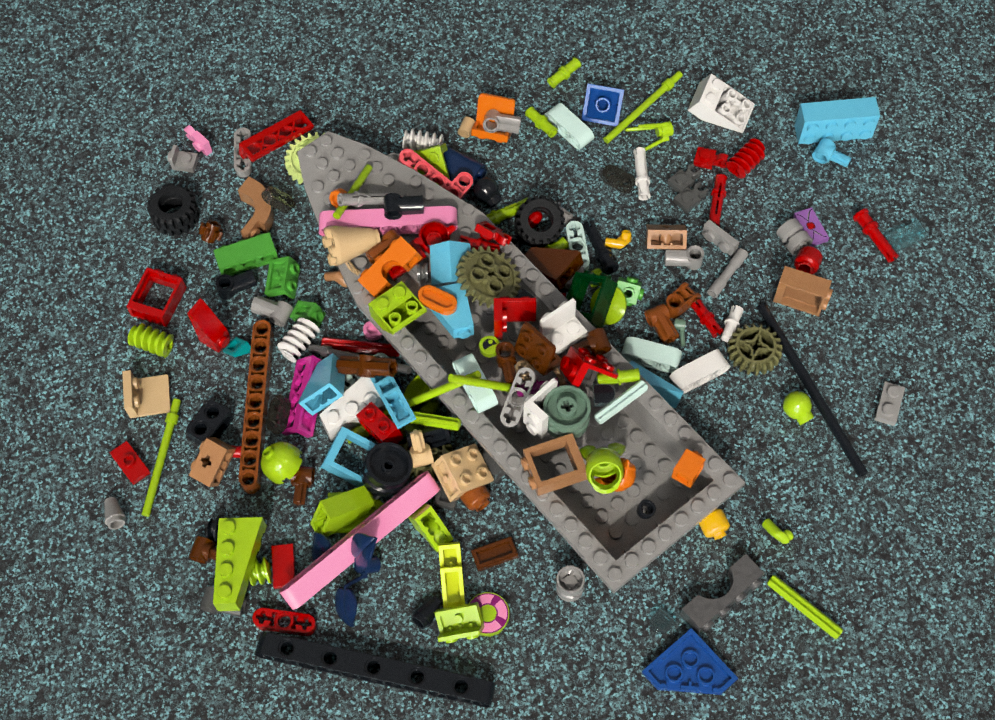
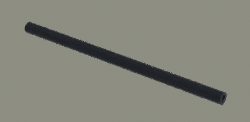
(813, 391)

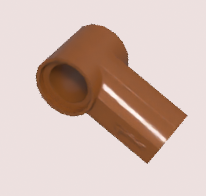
(382, 246)
(660, 319)

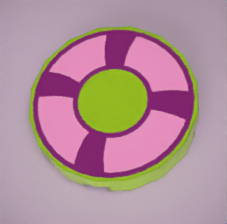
(493, 611)

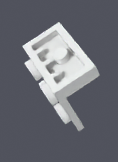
(562, 326)

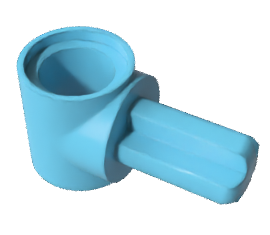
(827, 151)

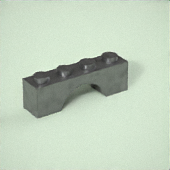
(703, 611)

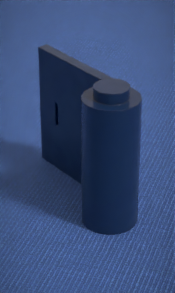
(458, 162)

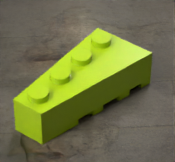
(235, 557)

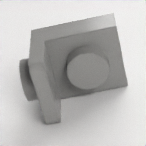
(182, 160)

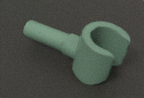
(680, 325)

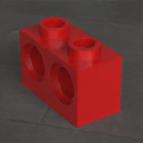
(378, 425)

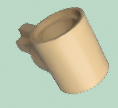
(420, 451)

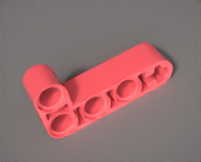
(434, 175)

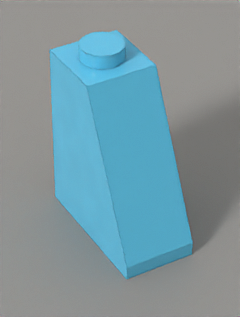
(460, 322)
(323, 386)

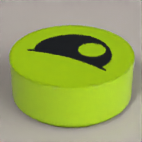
(488, 345)

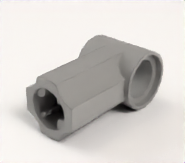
(502, 123)
(683, 257)
(276, 312)

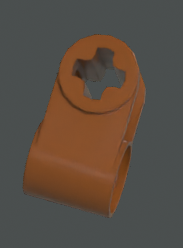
(682, 298)

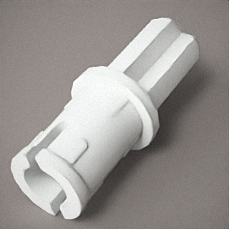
(732, 323)

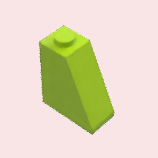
(341, 510)

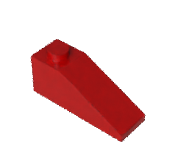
(208, 326)

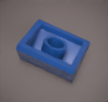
(603, 104)

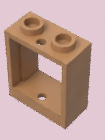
(803, 291)
(561, 481)

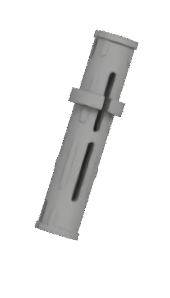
(358, 199)

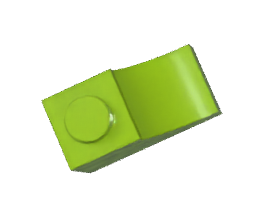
(430, 526)

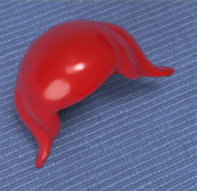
(433, 233)

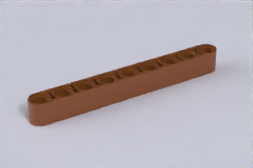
(259, 413)

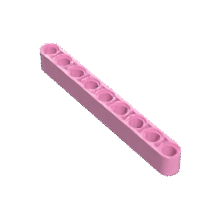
(377, 525)

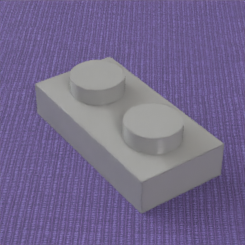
(720, 238)
(889, 403)

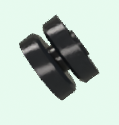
(386, 469)

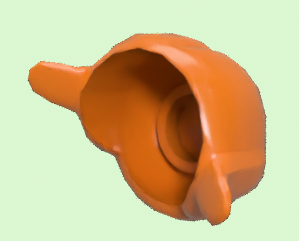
(628, 479)

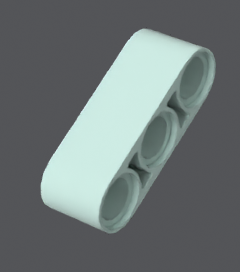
(570, 126)
(651, 354)
(480, 397)

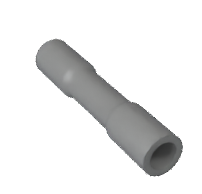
(720, 282)

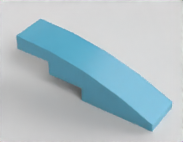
(394, 400)

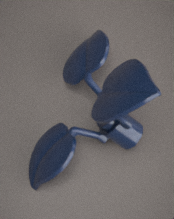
(365, 563)

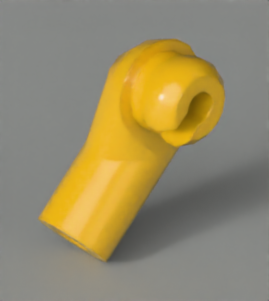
(619, 243)

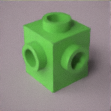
(632, 284)

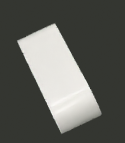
(699, 371)

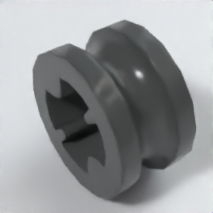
(422, 272)

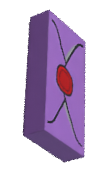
(812, 225)

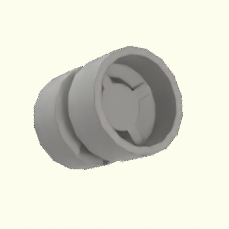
(793, 235)
(570, 583)

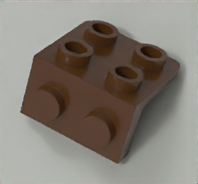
(537, 349)

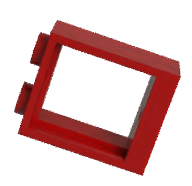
(161, 317)

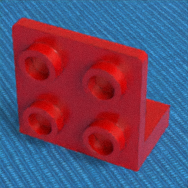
(512, 310)

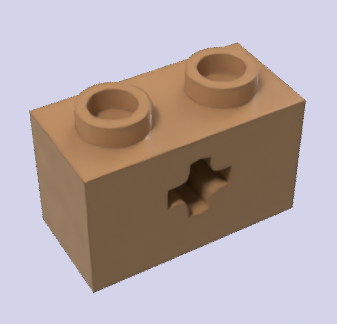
(666, 236)
(211, 461)

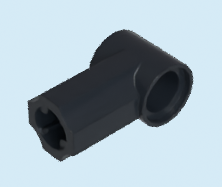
(396, 206)
(236, 283)

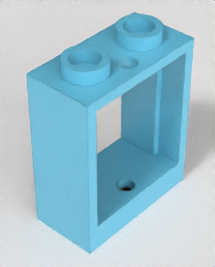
(328, 463)

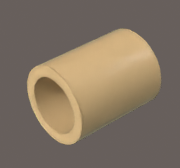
(466, 127)

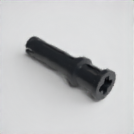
(603, 254)

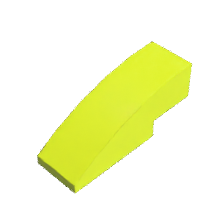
(451, 574)

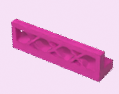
(303, 421)

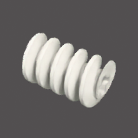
(418, 141)
(296, 338)

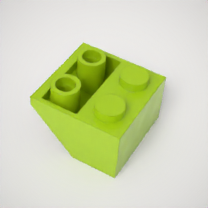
(396, 308)

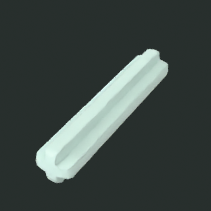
(621, 402)

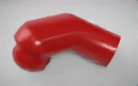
(535, 218)

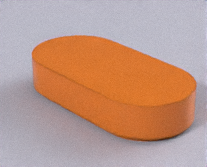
(437, 300)

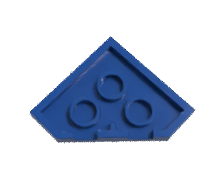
(690, 667)

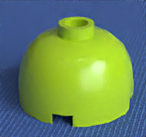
(280, 461)

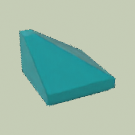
(237, 347)

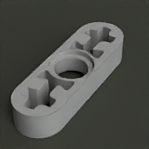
(237, 158)
(529, 384)

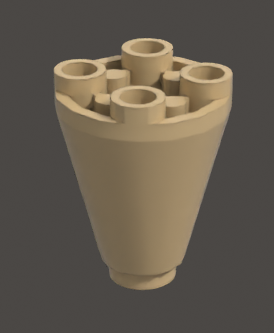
(348, 242)

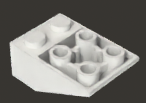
(721, 104)

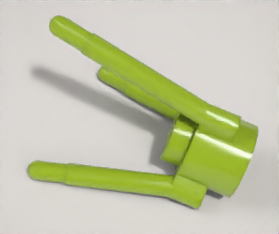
(662, 130)

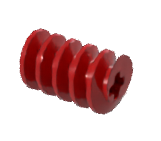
(746, 158)

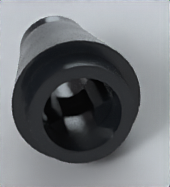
(425, 613)

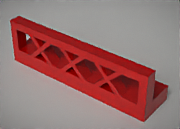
(274, 133)

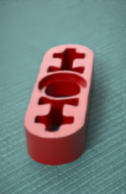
(267, 625)

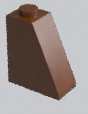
(555, 264)

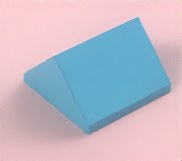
(443, 261)

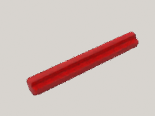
(360, 346)

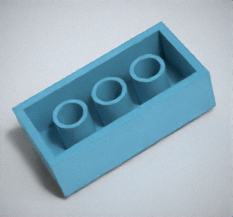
(837, 120)

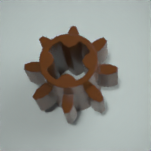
(210, 231)

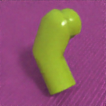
(782, 536)

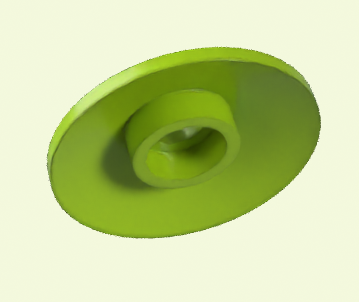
(617, 307)

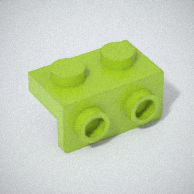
(459, 622)

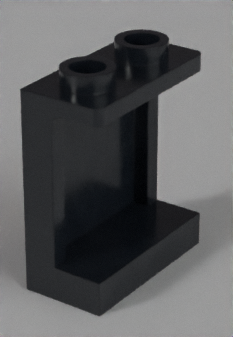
(432, 436)

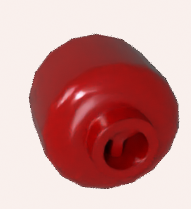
(808, 259)

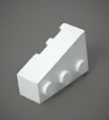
(344, 410)

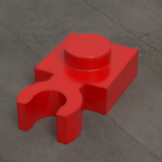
(489, 232)

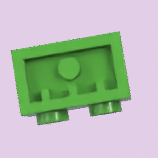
(282, 277)

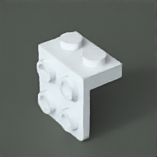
(533, 414)

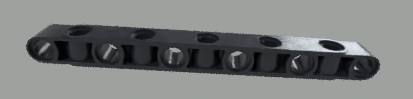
(391, 672)

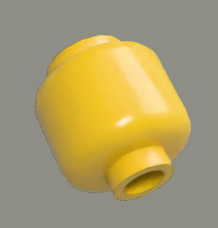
(715, 525)

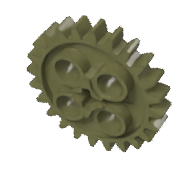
(487, 275)

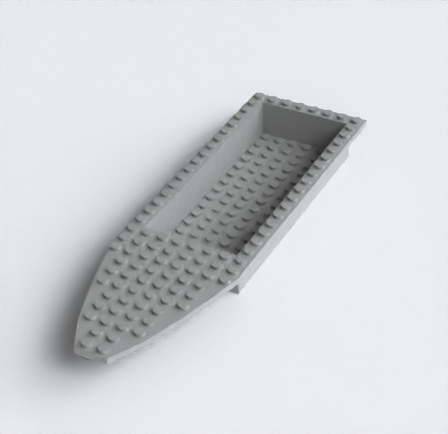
(595, 524)

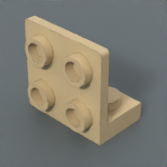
(146, 395)
(462, 471)

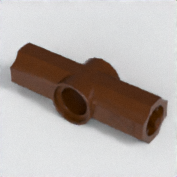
(367, 366)

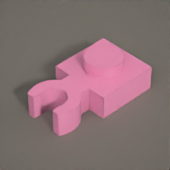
(200, 143)

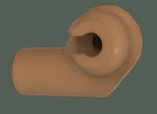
(335, 276)

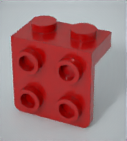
(578, 361)

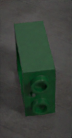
(578, 290)

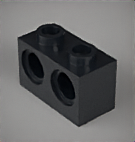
(214, 426)

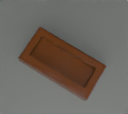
(494, 553)

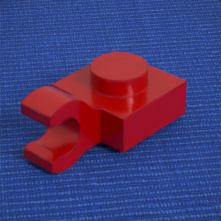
(707, 158)

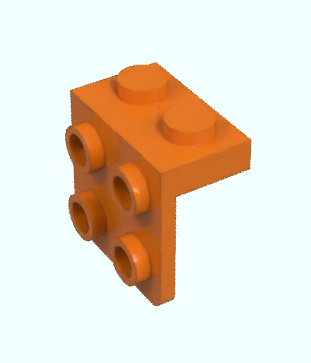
(488, 102)

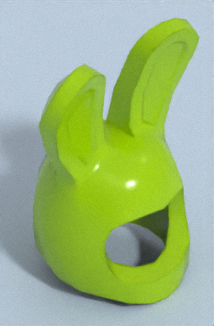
(604, 463)

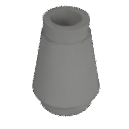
(114, 514)

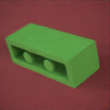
(245, 254)

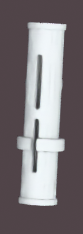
(642, 180)

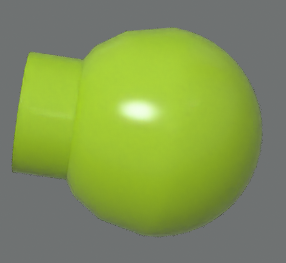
(798, 406)

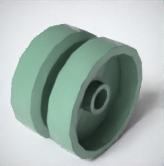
(567, 411)

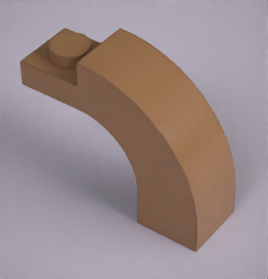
(263, 216)

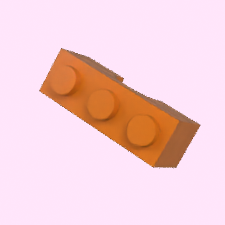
(398, 254)

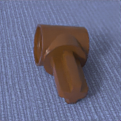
(596, 342)
(506, 363)
(301, 481)
(203, 550)

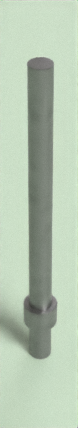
(326, 350)

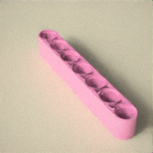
(376, 220)

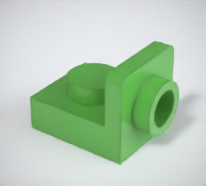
(309, 311)

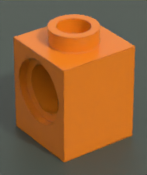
(688, 467)

